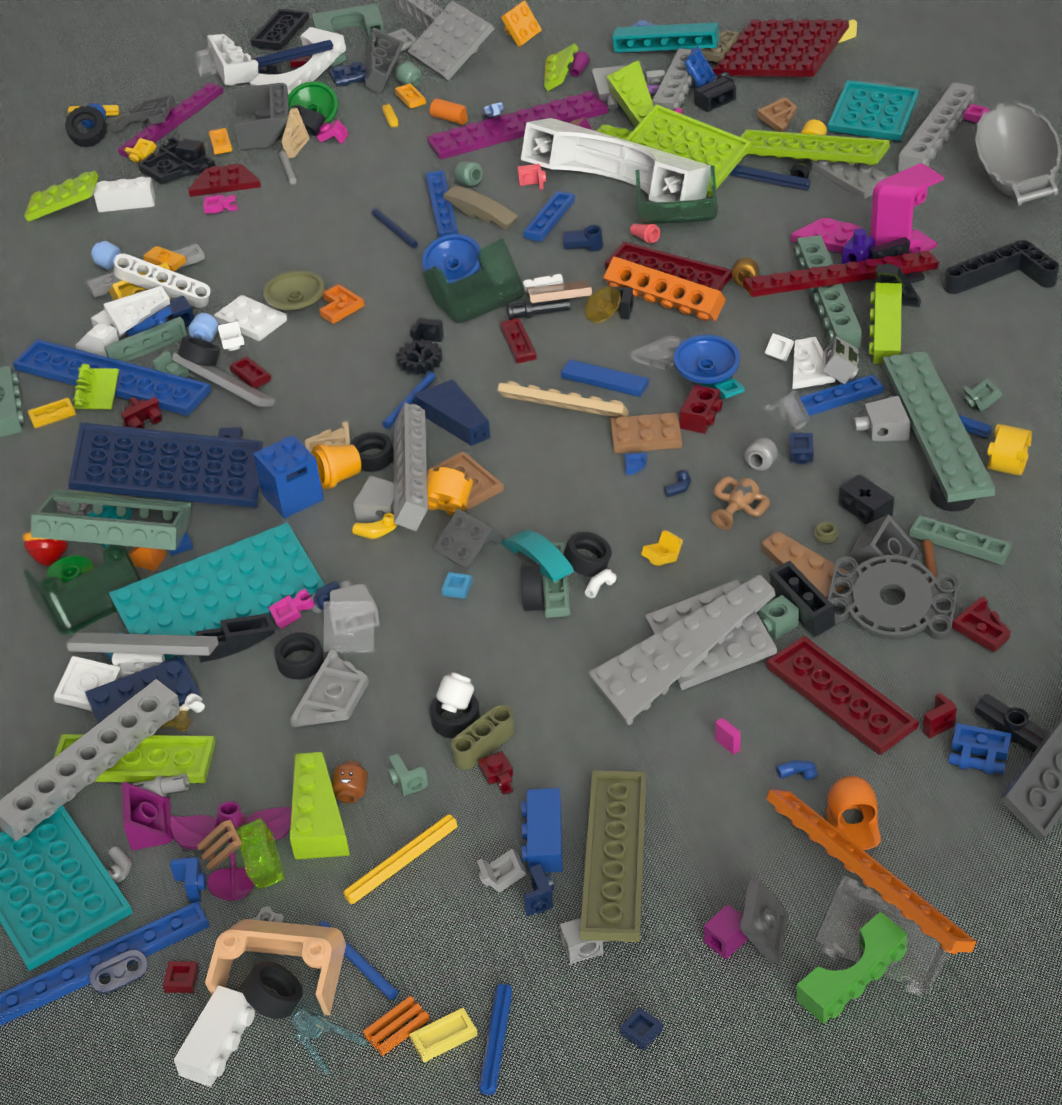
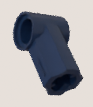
(589, 238)

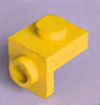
(141, 150)
(665, 550)

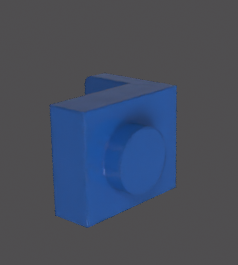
(190, 871)

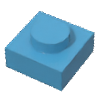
(457, 585)

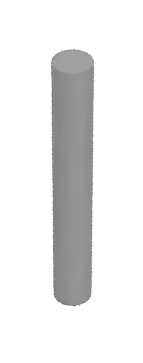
(287, 166)

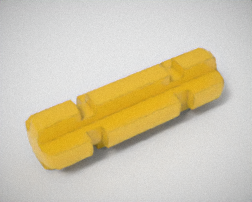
(390, 115)

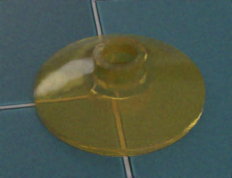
(602, 304)

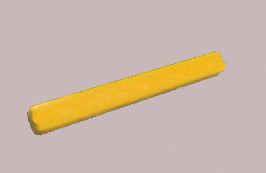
(400, 859)

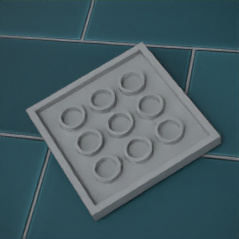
(450, 40)
(739, 649)

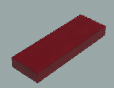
(518, 340)

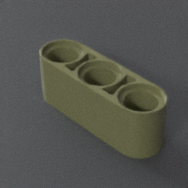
(483, 737)

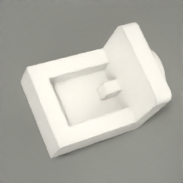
(231, 336)

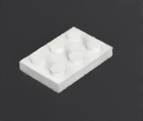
(253, 317)

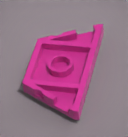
(833, 232)

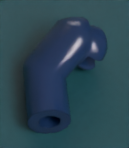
(681, 484)
(323, 594)

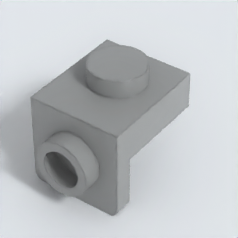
(502, 871)

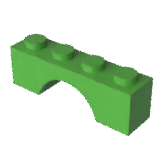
(828, 991)

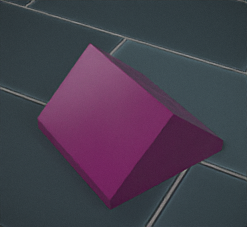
(145, 817)

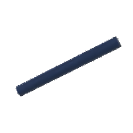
(395, 228)

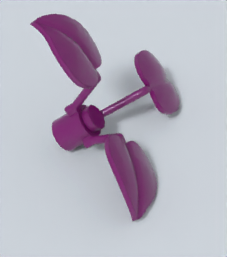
(191, 830)

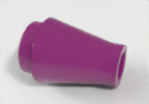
(579, 63)

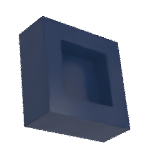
(641, 1028)

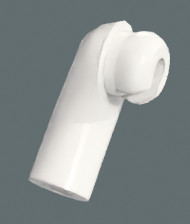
(597, 580)

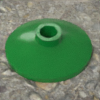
(70, 568)

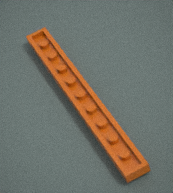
(872, 873)

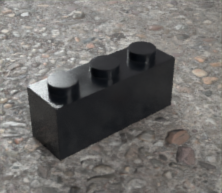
(815, 610)

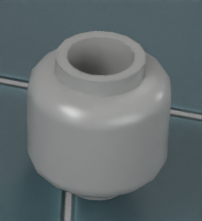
(761, 454)

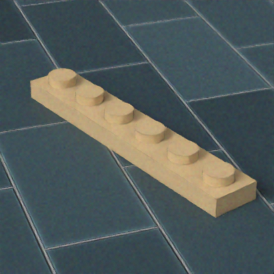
(555, 398)

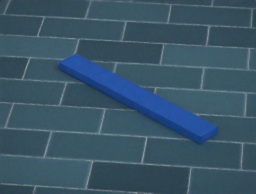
(76, 972)

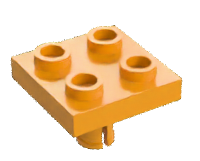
(521, 23)

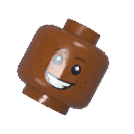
(349, 782)

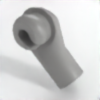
(122, 864)

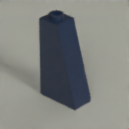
(454, 412)

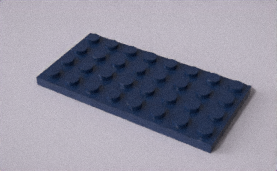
(165, 465)

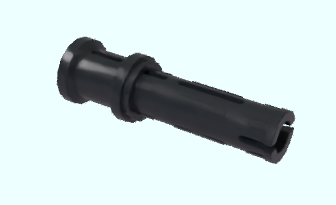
(528, 309)

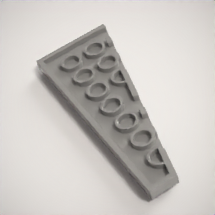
(651, 666)

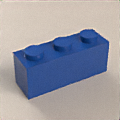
(543, 829)

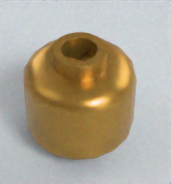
(744, 268)

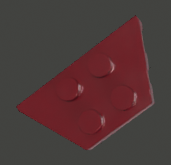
(224, 179)

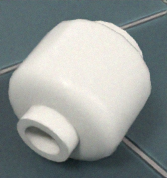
(455, 692)

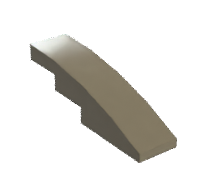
(479, 205)

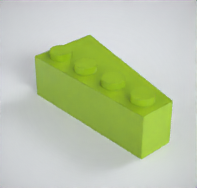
(631, 92)

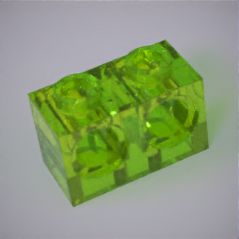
(260, 854)

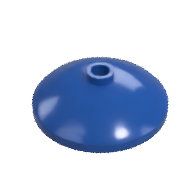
(452, 252)
(706, 359)

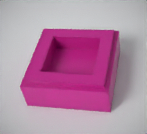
(727, 736)

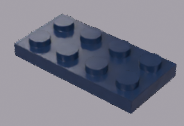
(111, 696)

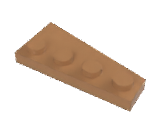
(814, 567)

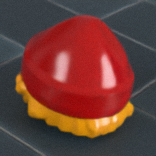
(44, 550)

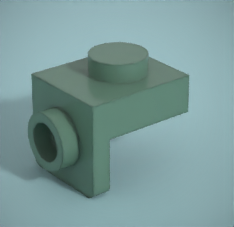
(982, 395)
(407, 781)

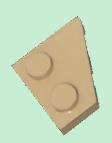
(295, 134)
(337, 437)

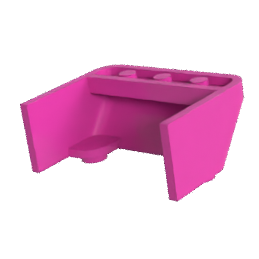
(894, 206)

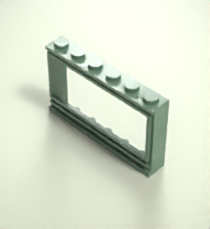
(49, 525)

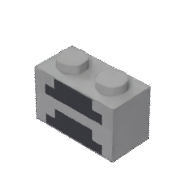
(840, 360)

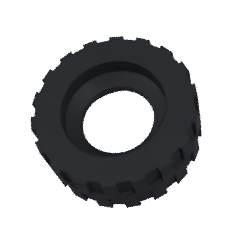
(90, 138)

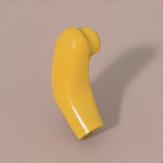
(375, 529)

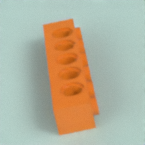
(711, 299)

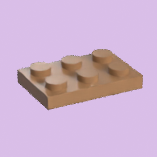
(646, 433)

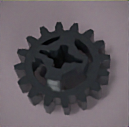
(419, 357)

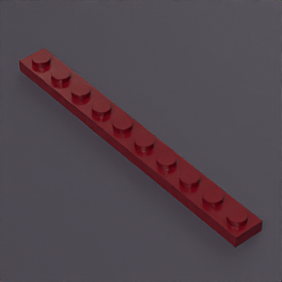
(836, 274)

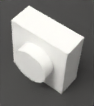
(779, 347)

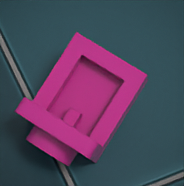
(333, 129)

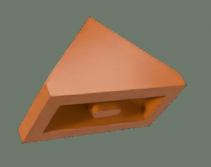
(147, 557)

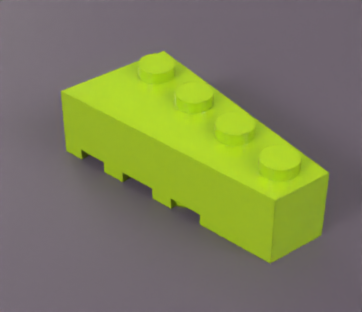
(886, 321)
(315, 815)

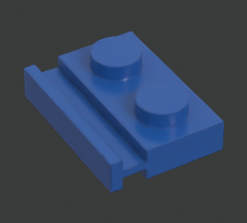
(155, 319)

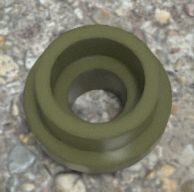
(826, 532)

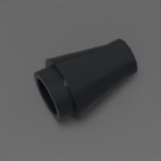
(802, 169)

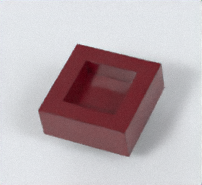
(181, 977)

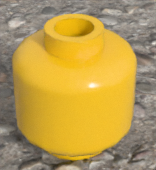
(814, 127)

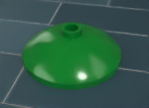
(315, 97)

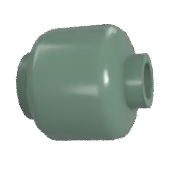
(408, 74)
(468, 173)

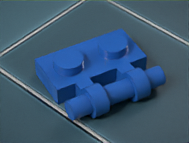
(699, 68)
(980, 742)

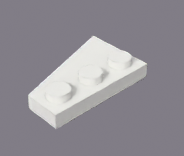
(809, 364)

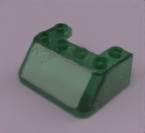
(480, 291)

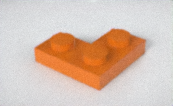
(342, 303)

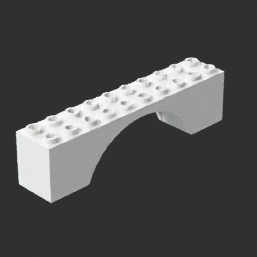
(576, 148)

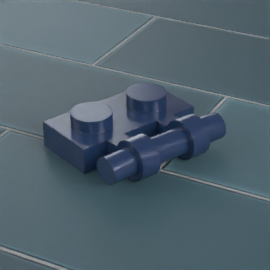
(349, 73)

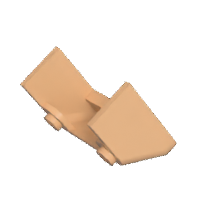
(317, 945)

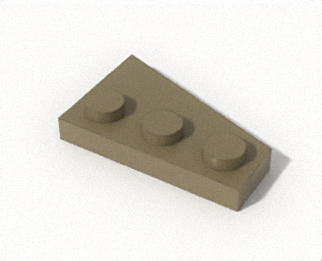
(727, 39)

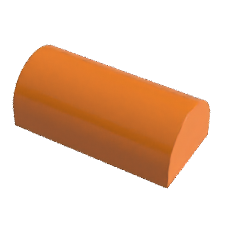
(448, 111)

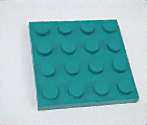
(873, 110)

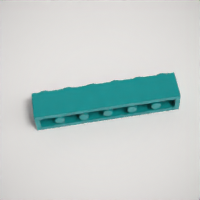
(666, 37)

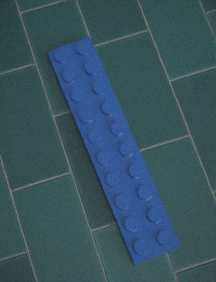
(62, 364)

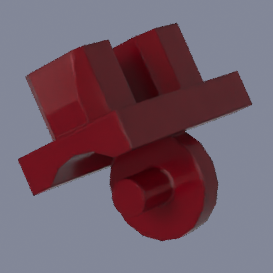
(141, 411)

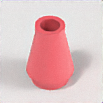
(646, 232)

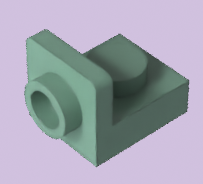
(165, 364)

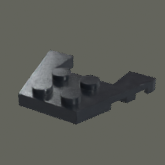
(166, 166)

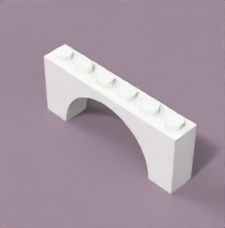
(314, 67)

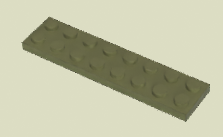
(614, 857)

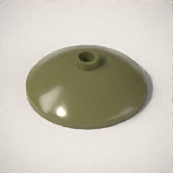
(294, 290)

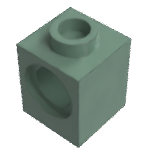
(779, 617)

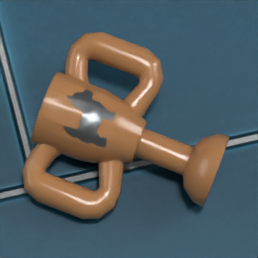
(740, 498)

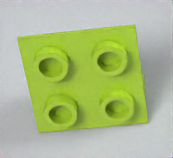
(95, 388)

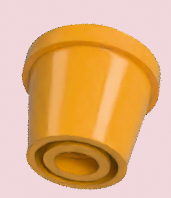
(336, 463)

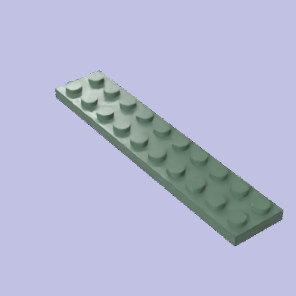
(938, 427)

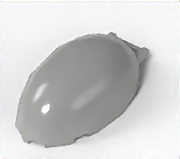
(1019, 152)

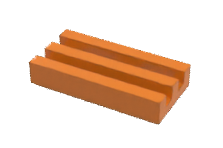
(392, 1022)

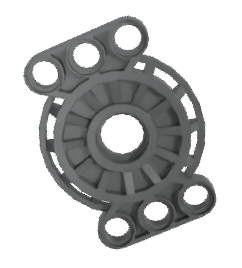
(906, 619)

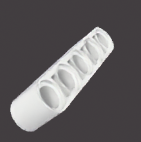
(154, 273)

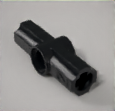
(1011, 720)

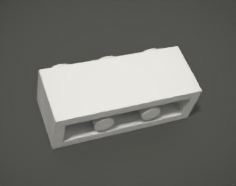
(124, 194)
(214, 1036)

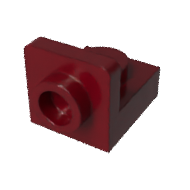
(940, 717)

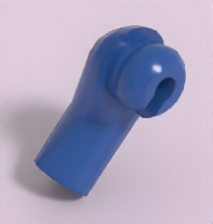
(795, 767)

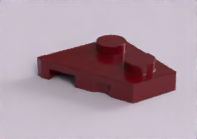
(982, 625)

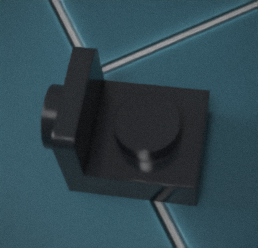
(626, 303)
(427, 329)

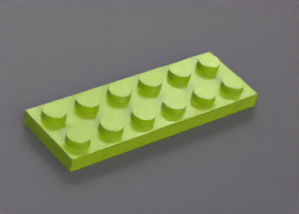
(157, 757)

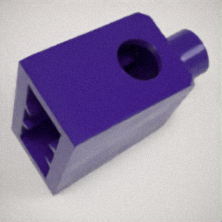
(857, 247)

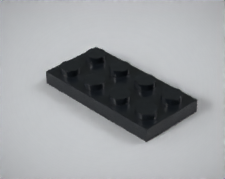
(279, 29)

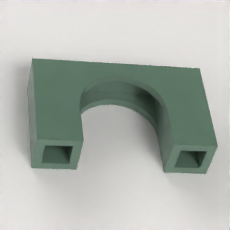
(361, 16)
(10, 403)

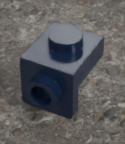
(801, 448)
(541, 898)

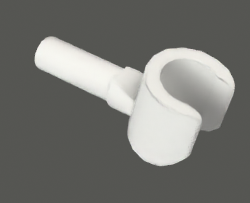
(193, 702)

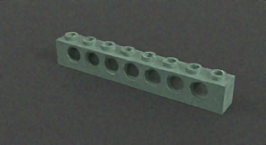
(830, 300)

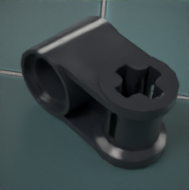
(311, 119)

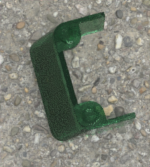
(677, 211)
(86, 597)

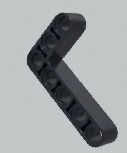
(1002, 261)

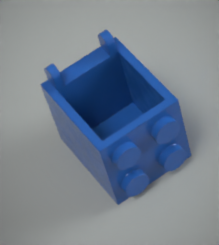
(290, 492)

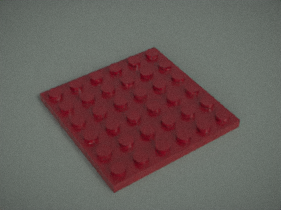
(782, 47)

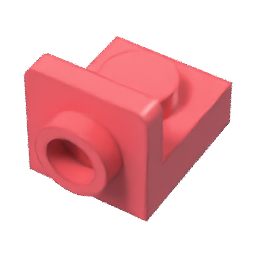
(531, 175)

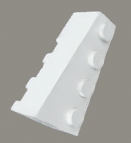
(230, 61)

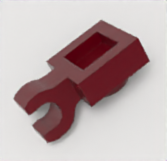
(497, 770)

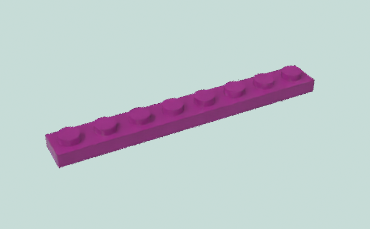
(176, 116)

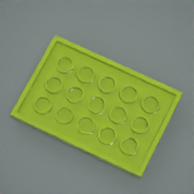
(692, 140)

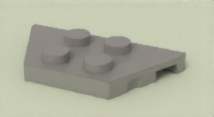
(331, 693)

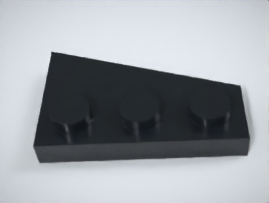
(892, 274)

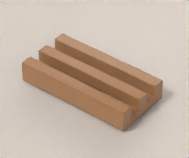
(209, 850)

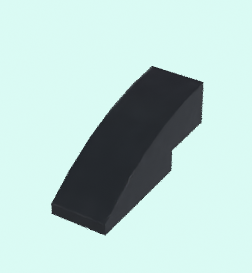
(238, 635)

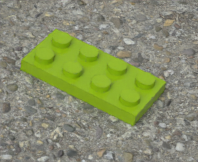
(61, 196)

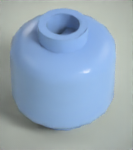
(104, 254)
(203, 327)

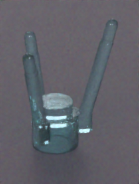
(311, 1026)

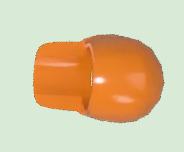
(857, 794)

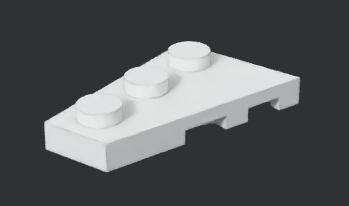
(135, 308)

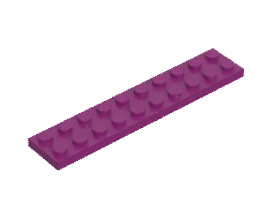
(513, 125)

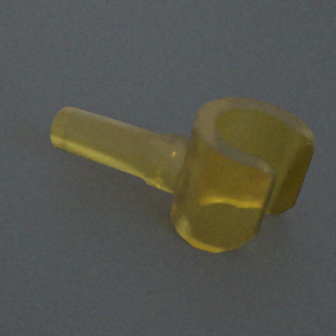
(180, 723)

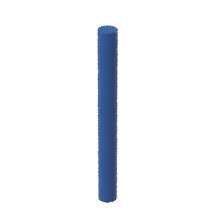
(426, 381)
(367, 969)

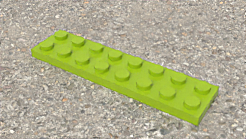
(816, 146)

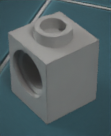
(577, 949)

